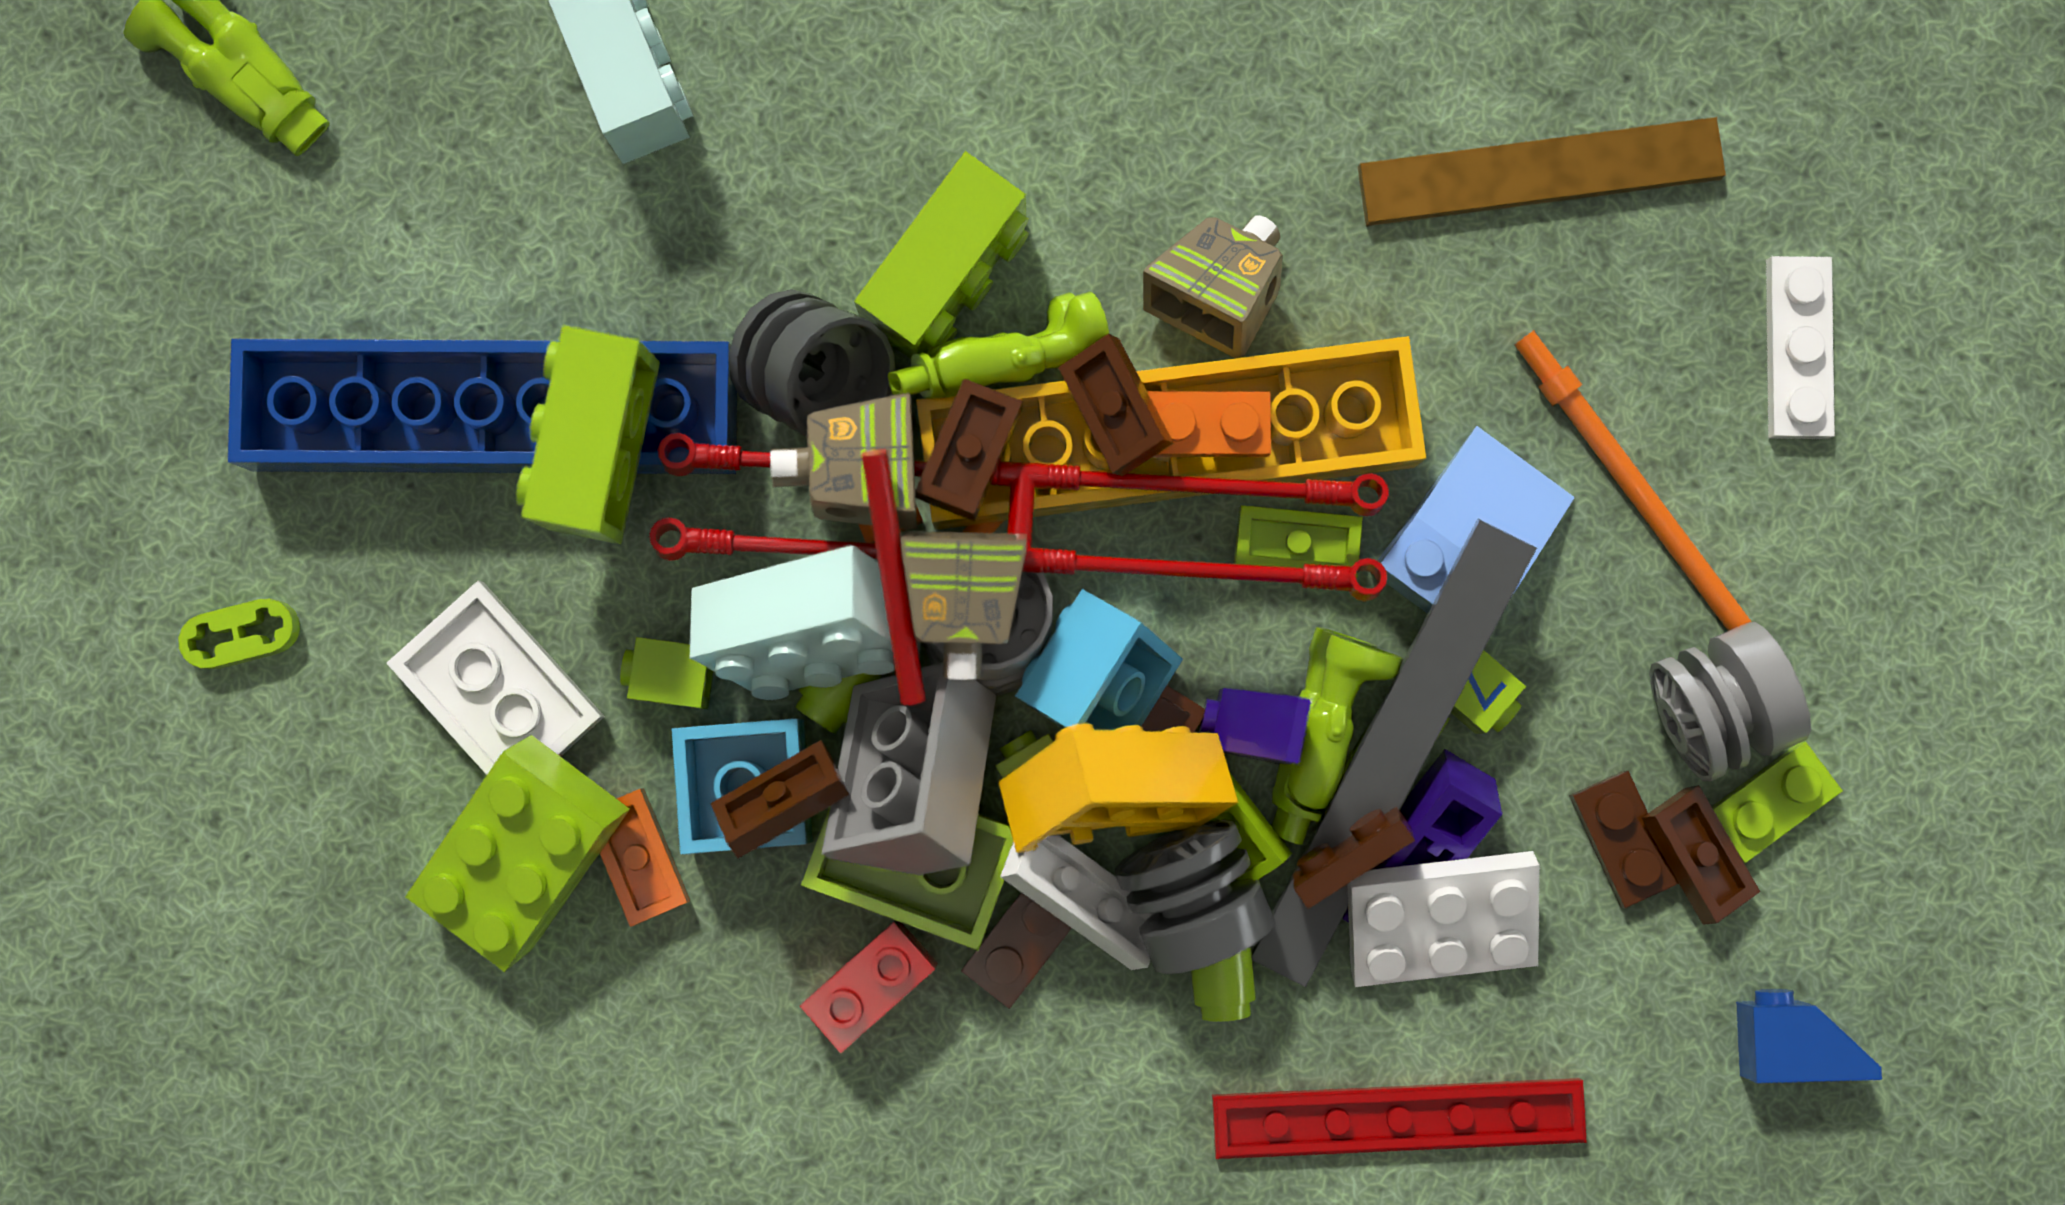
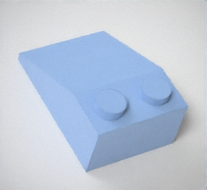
(1480, 483)

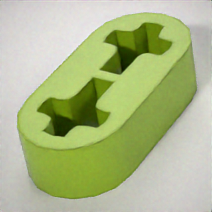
(235, 620)

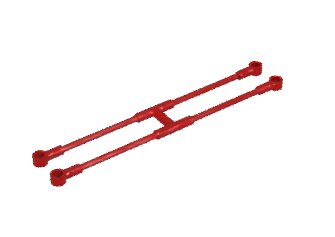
(1023, 480)

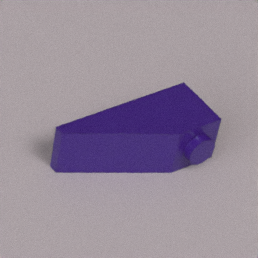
(1258, 724)
(1447, 813)

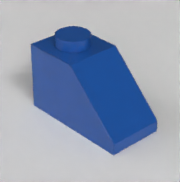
(1796, 1043)

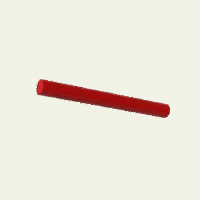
(893, 576)

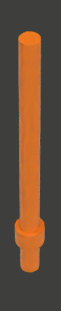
(1561, 387)

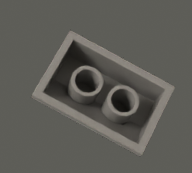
(911, 775)

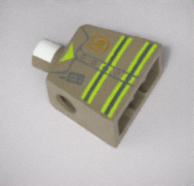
(1217, 282)
(834, 459)
(963, 592)

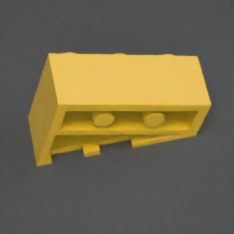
(1115, 780)

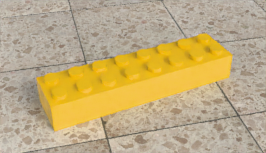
(1330, 418)

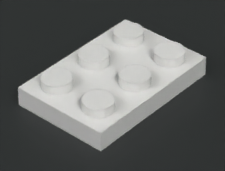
(492, 681)
(1444, 919)

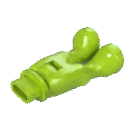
(234, 69)
(1005, 357)
(1333, 678)

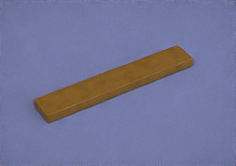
(1541, 171)

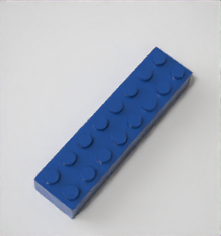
(441, 404)

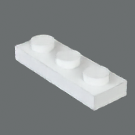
(1800, 347)
(1080, 896)

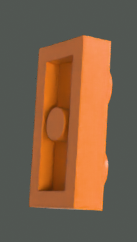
(1215, 423)
(642, 863)

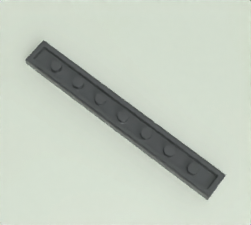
(1402, 731)

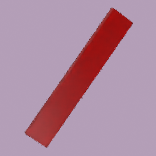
(1399, 1118)

